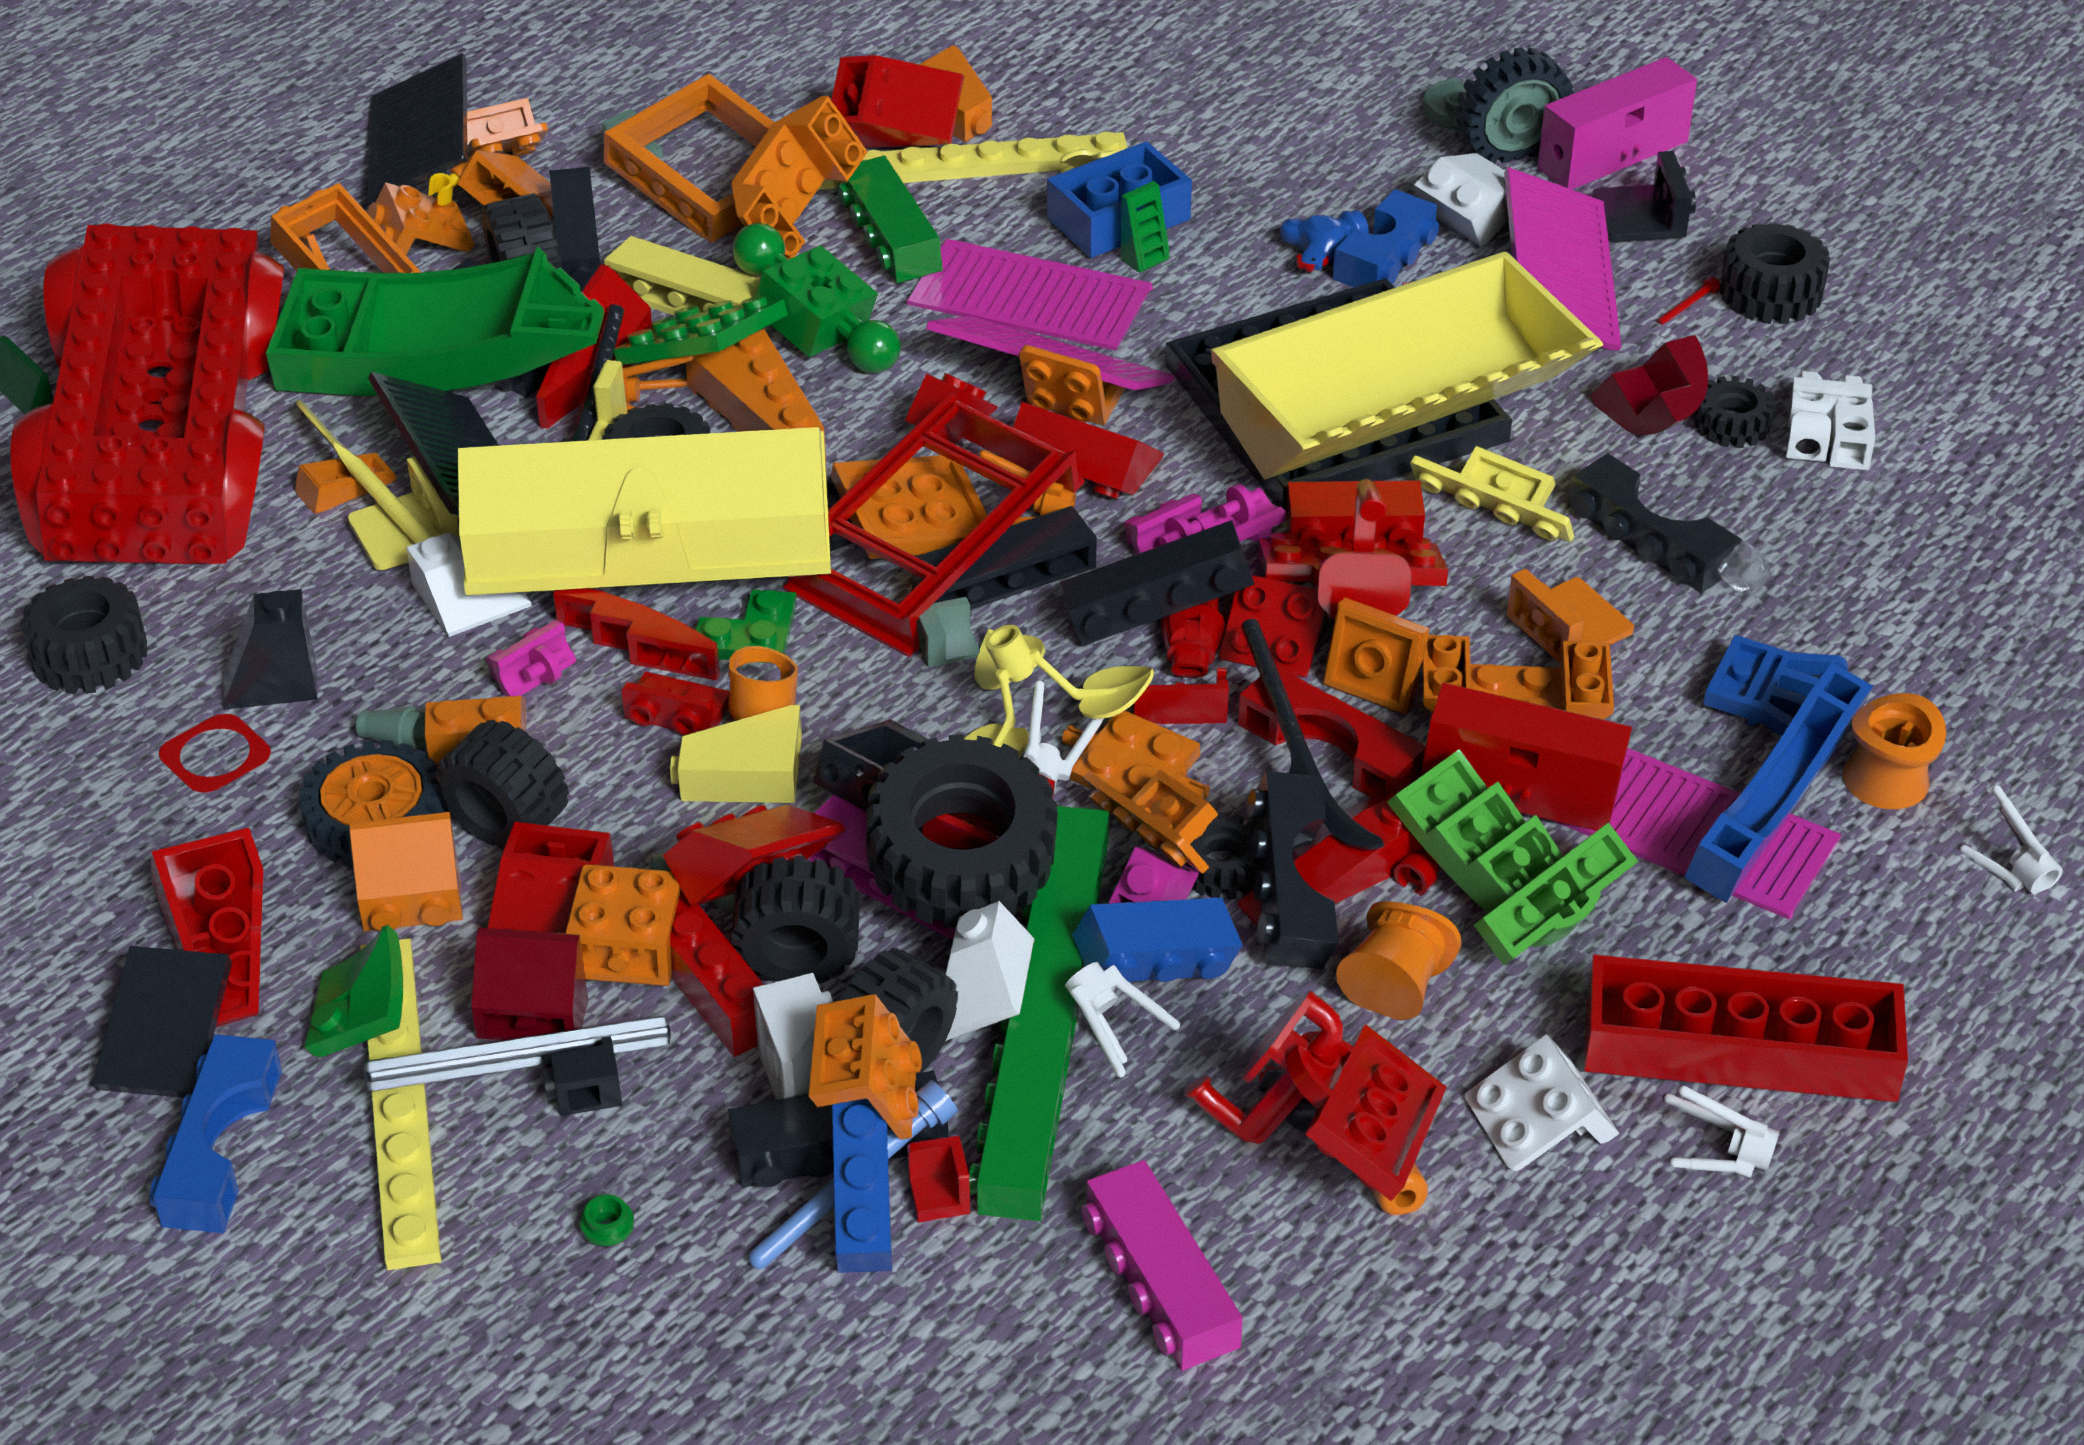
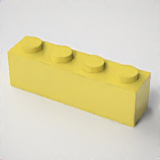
(676, 279)

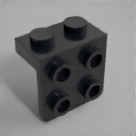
(1653, 209)

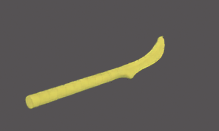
(371, 482)

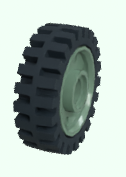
(1507, 102)

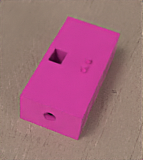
(1616, 123)

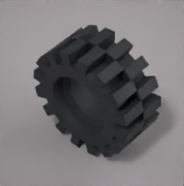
(1748, 426)
(1226, 875)

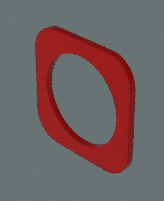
(171, 750)

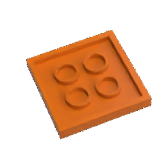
(919, 507)

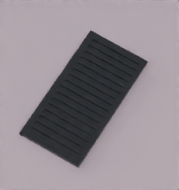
(419, 127)
(434, 429)

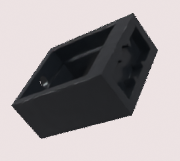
(854, 759)

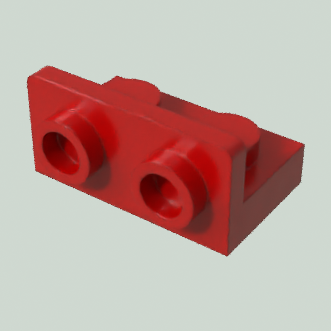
(674, 703)

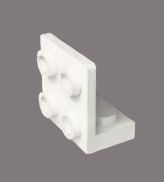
(1537, 1104)

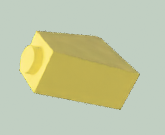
(742, 760)

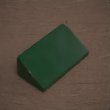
(22, 378)

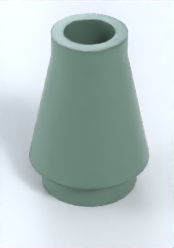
(395, 725)

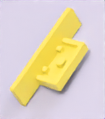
(1499, 485)

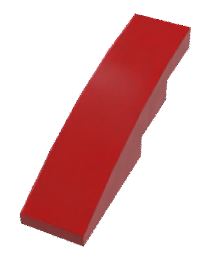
(647, 634)

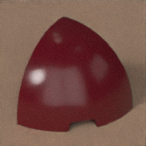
(1659, 391)

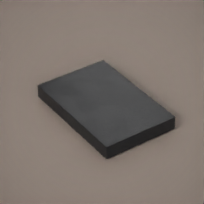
(162, 1021)

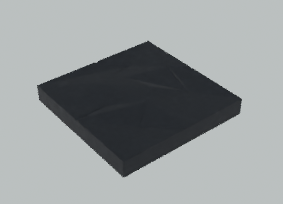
(1380, 460)

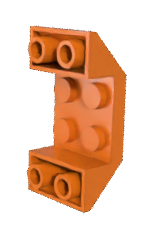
(792, 165)
(1578, 686)

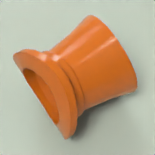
(1893, 750)
(1398, 958)

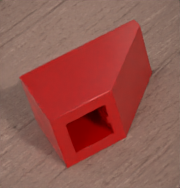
(934, 391)

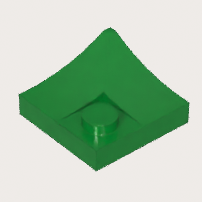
(358, 997)

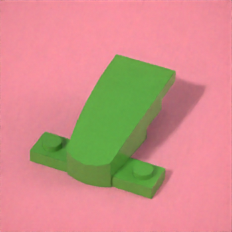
(1505, 861)

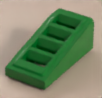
(1154, 248)

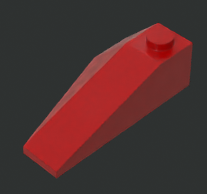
(568, 376)
(1343, 870)
(214, 905)

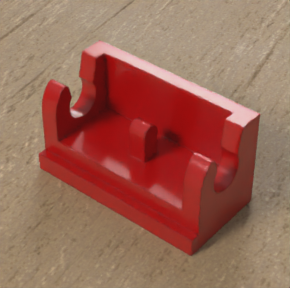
(1185, 702)

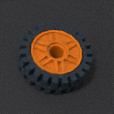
(365, 788)

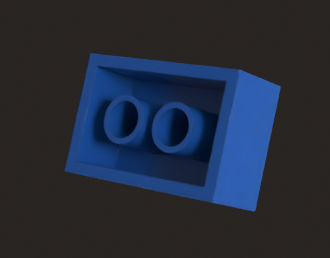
(1088, 199)

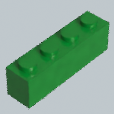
(891, 220)

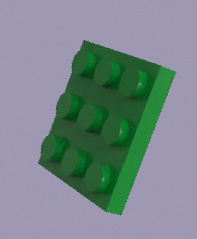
(700, 331)

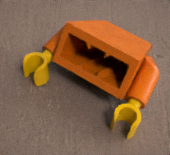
(492, 179)

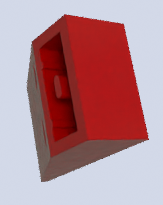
(897, 101)
(542, 875)

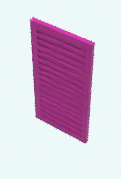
(1565, 248)
(1032, 294)
(1012, 340)
(1669, 811)

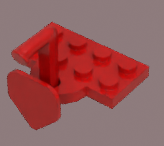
(1359, 569)
(1366, 1094)

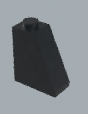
(575, 222)
(272, 654)

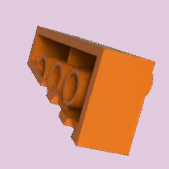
(751, 386)

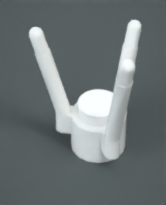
(1046, 755)
(2031, 863)
(1095, 994)
(1751, 1140)

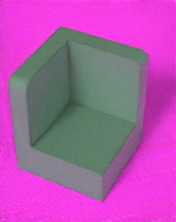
(946, 633)

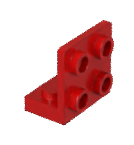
(1287, 618)

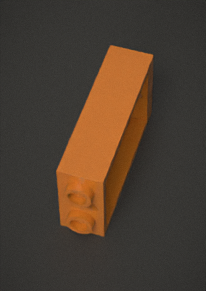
(322, 208)

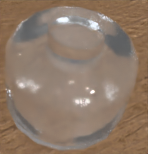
(1745, 569)

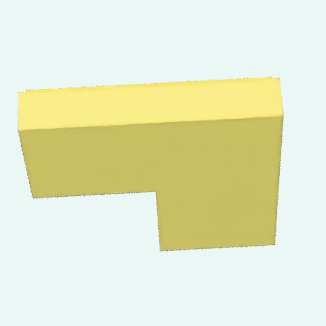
(609, 397)

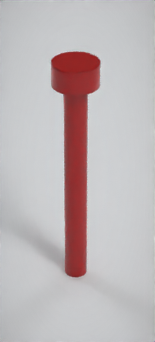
(1709, 285)

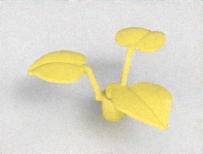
(1012, 657)

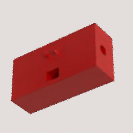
(1542, 756)

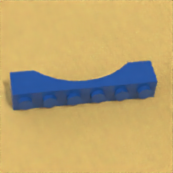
(1772, 794)

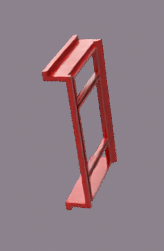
(894, 622)

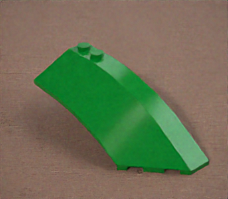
(428, 326)

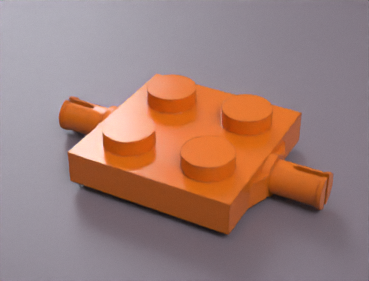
(1132, 752)

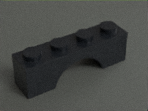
(1686, 549)
(1294, 918)

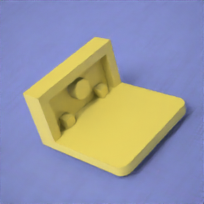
(384, 539)

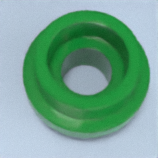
(606, 1208)

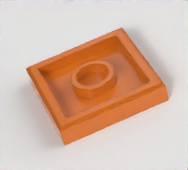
(1375, 656)

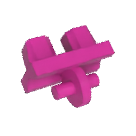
(1249, 511)
(1168, 523)
(532, 660)

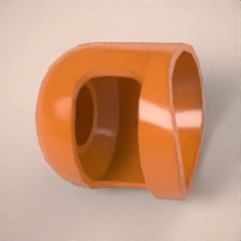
(753, 696)

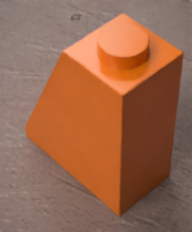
(975, 102)

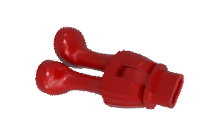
(1193, 638)

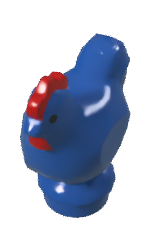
(1320, 236)

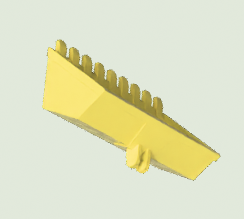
(1394, 362)
(643, 511)

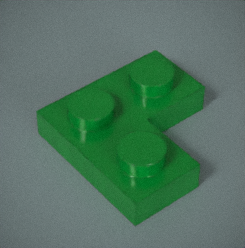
(765, 624)

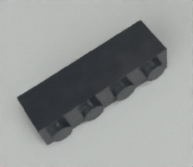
(1023, 558)
(1157, 583)
(796, 1138)

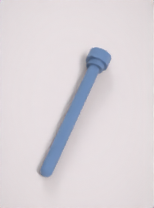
(934, 1109)

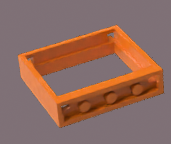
(629, 158)

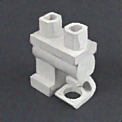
(1836, 409)

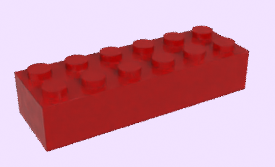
(1746, 1028)

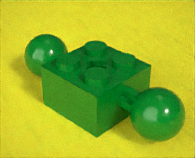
(821, 298)

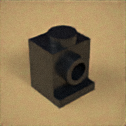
(584, 1079)

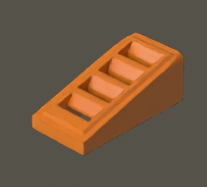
(328, 482)

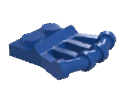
(1751, 679)

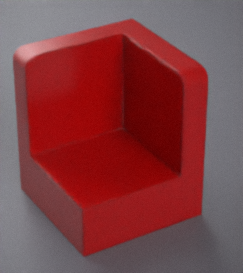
(938, 1178)

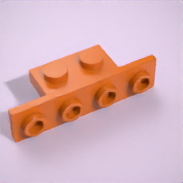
(1161, 813)

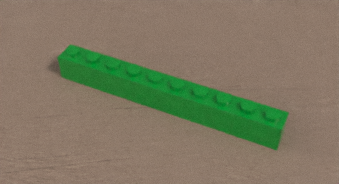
(1040, 1039)

